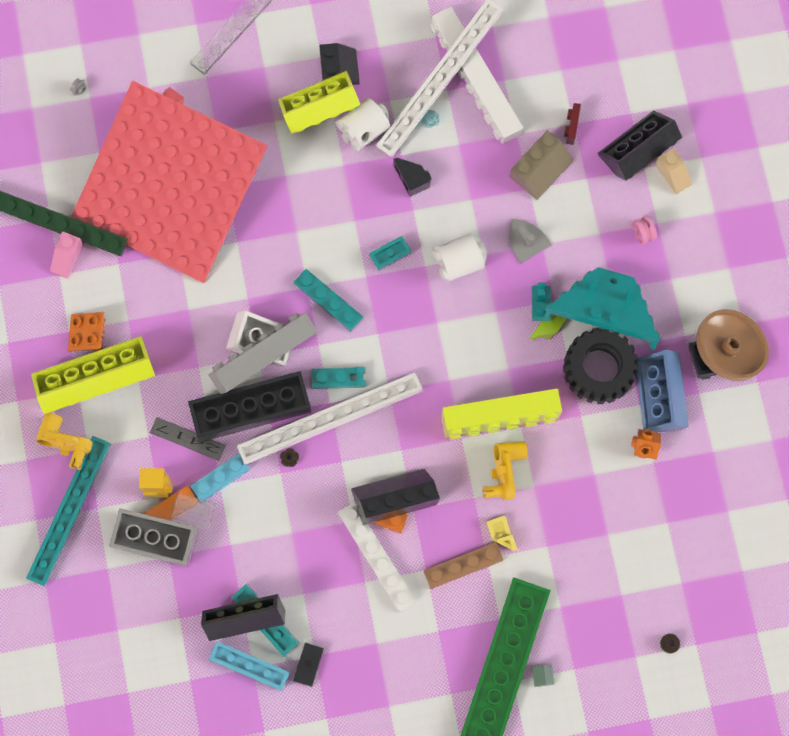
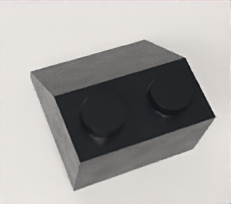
(337, 59)

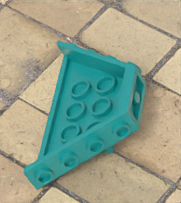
(607, 302)

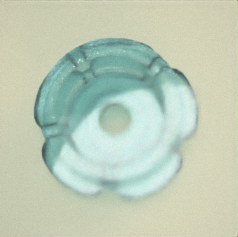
(430, 123)

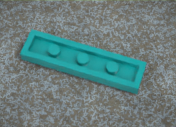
(328, 300)
(279, 635)

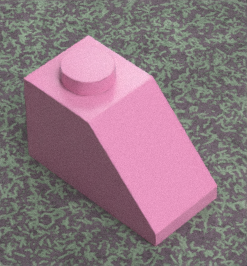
(65, 254)

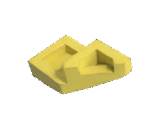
(501, 533)

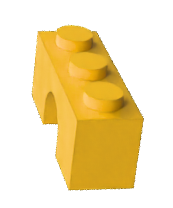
(155, 483)

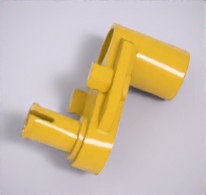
(49, 436)
(503, 455)

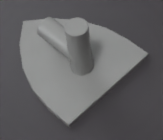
(527, 240)

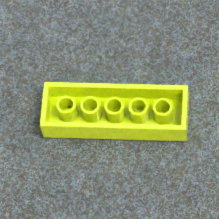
(92, 375)
(501, 413)

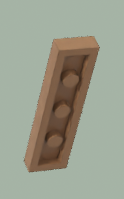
(463, 565)

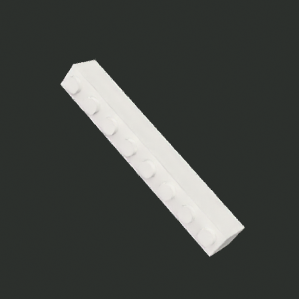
(479, 80)

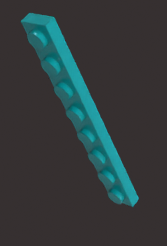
(68, 513)

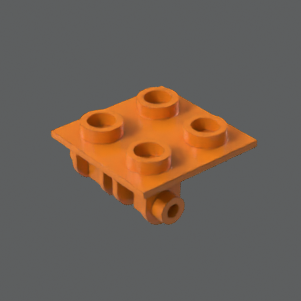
(86, 331)

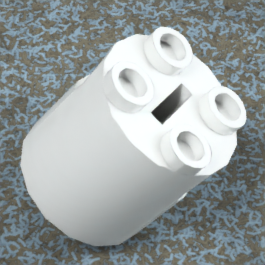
(364, 124)
(460, 257)

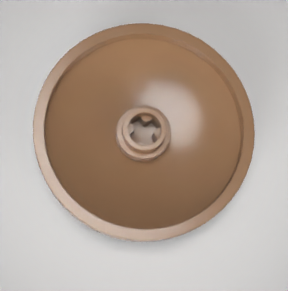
(732, 345)

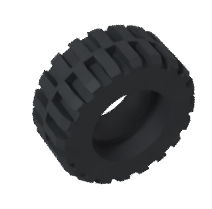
(609, 343)

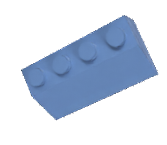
(662, 392)

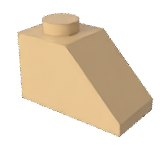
(674, 171)

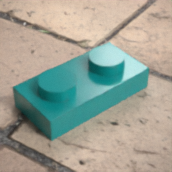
(390, 253)

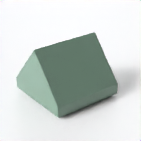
(543, 675)

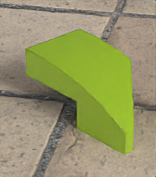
(547, 329)

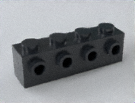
(243, 617)

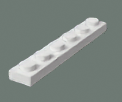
(377, 558)

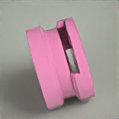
(644, 230)

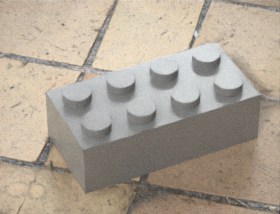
(153, 537)

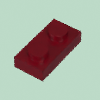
(573, 116)

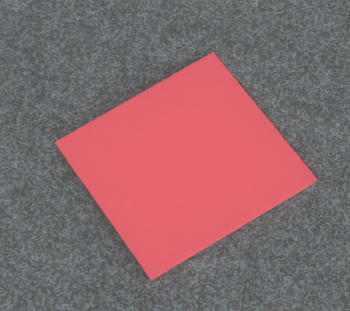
(169, 181)

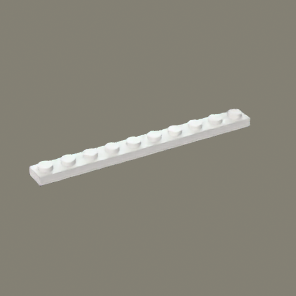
(439, 78)
(329, 418)

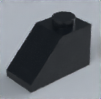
(412, 176)

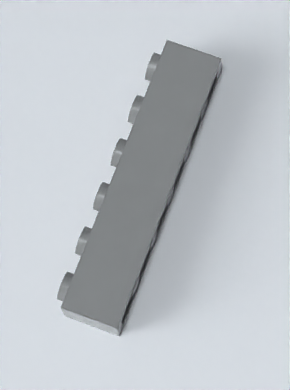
(262, 353)

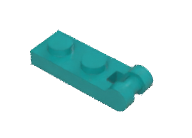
(338, 378)

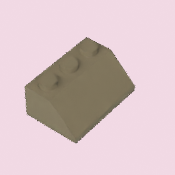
(541, 165)

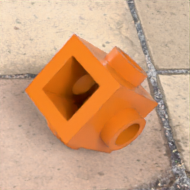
(646, 444)

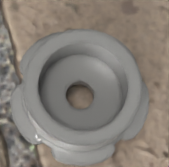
(78, 86)

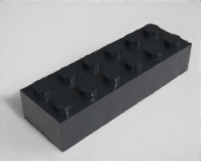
(249, 406)

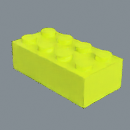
(319, 102)

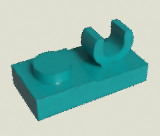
(540, 299)

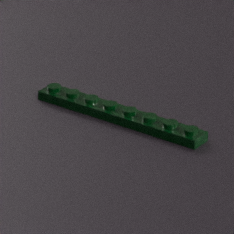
(62, 223)

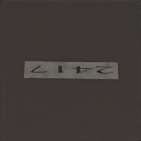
(186, 439)

